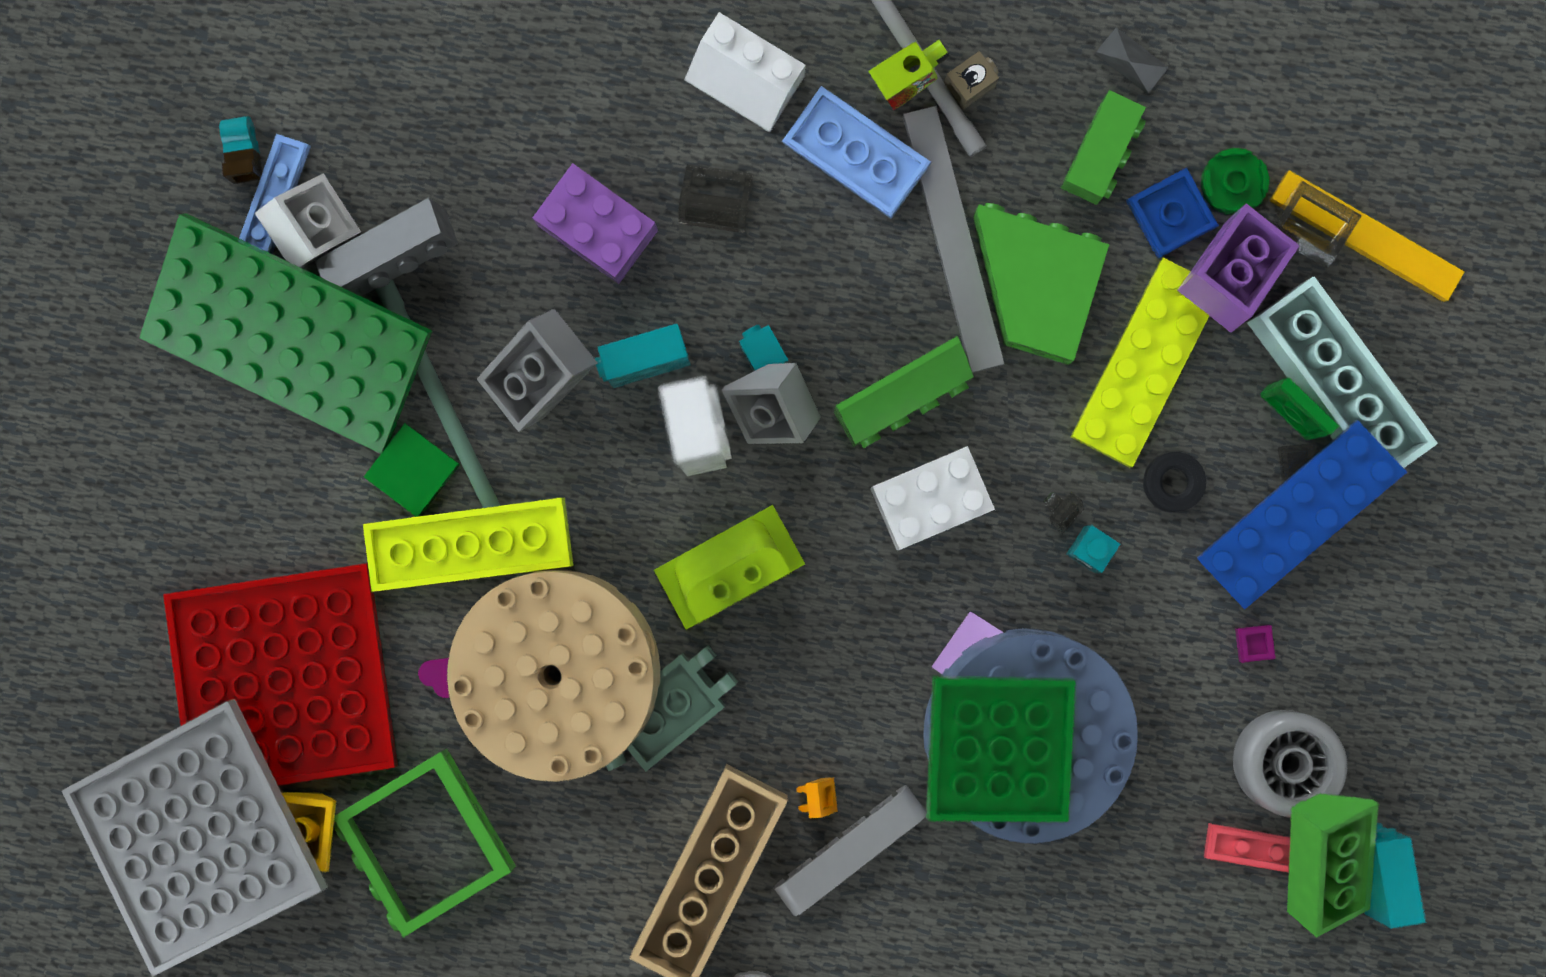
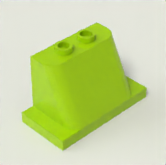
(729, 567)

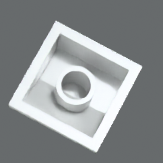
(307, 221)

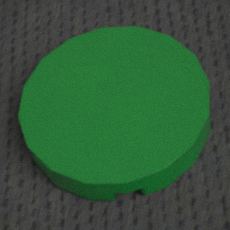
(1224, 189)

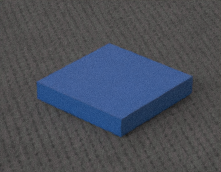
(1172, 213)

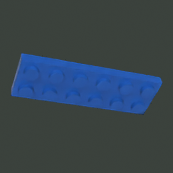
(1301, 514)

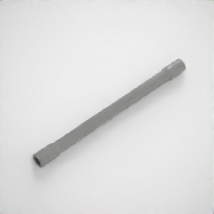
(962, 126)

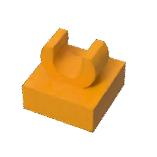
(820, 797)

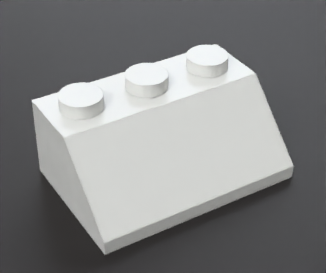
(745, 72)

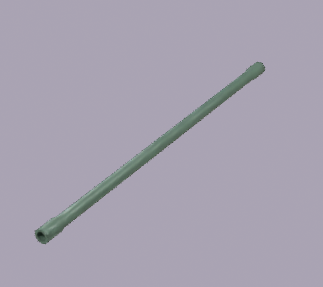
(393, 301)

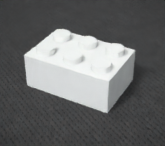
(932, 498)

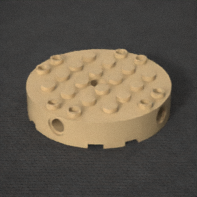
(524, 715)

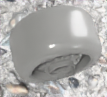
(1315, 765)

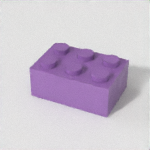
(595, 223)
(1238, 268)

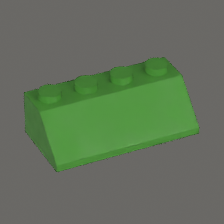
(905, 392)
(1331, 860)

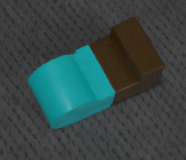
(240, 150)

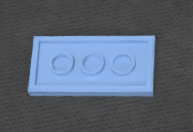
(856, 152)

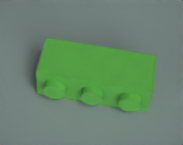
(1104, 148)

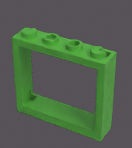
(471, 813)

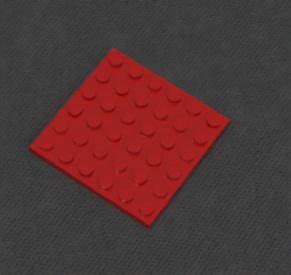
(297, 661)

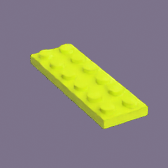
(1142, 368)
(468, 544)

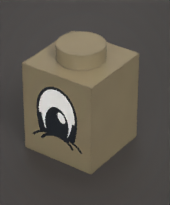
(972, 79)

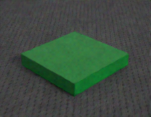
(1298, 409)
(411, 470)

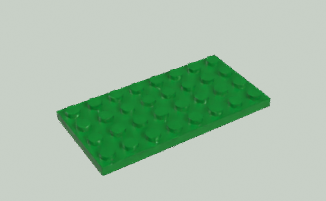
(284, 333)

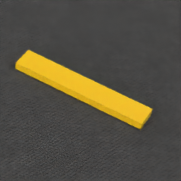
(1376, 242)

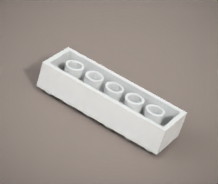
(696, 426)

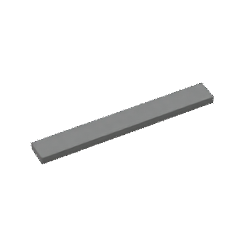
(954, 241)

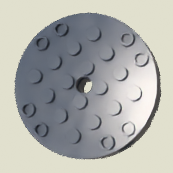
(1103, 722)

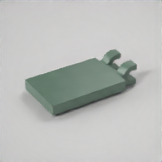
(682, 706)

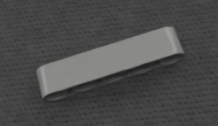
(851, 852)

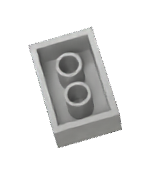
(536, 370)

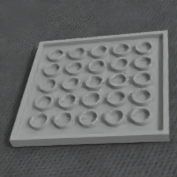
(194, 838)

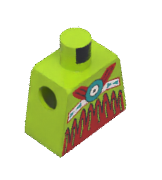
(894, 77)

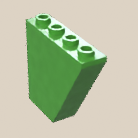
(1039, 280)

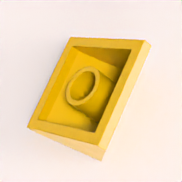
(315, 819)

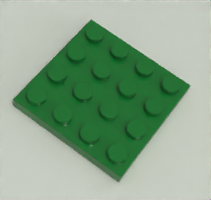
(1000, 749)

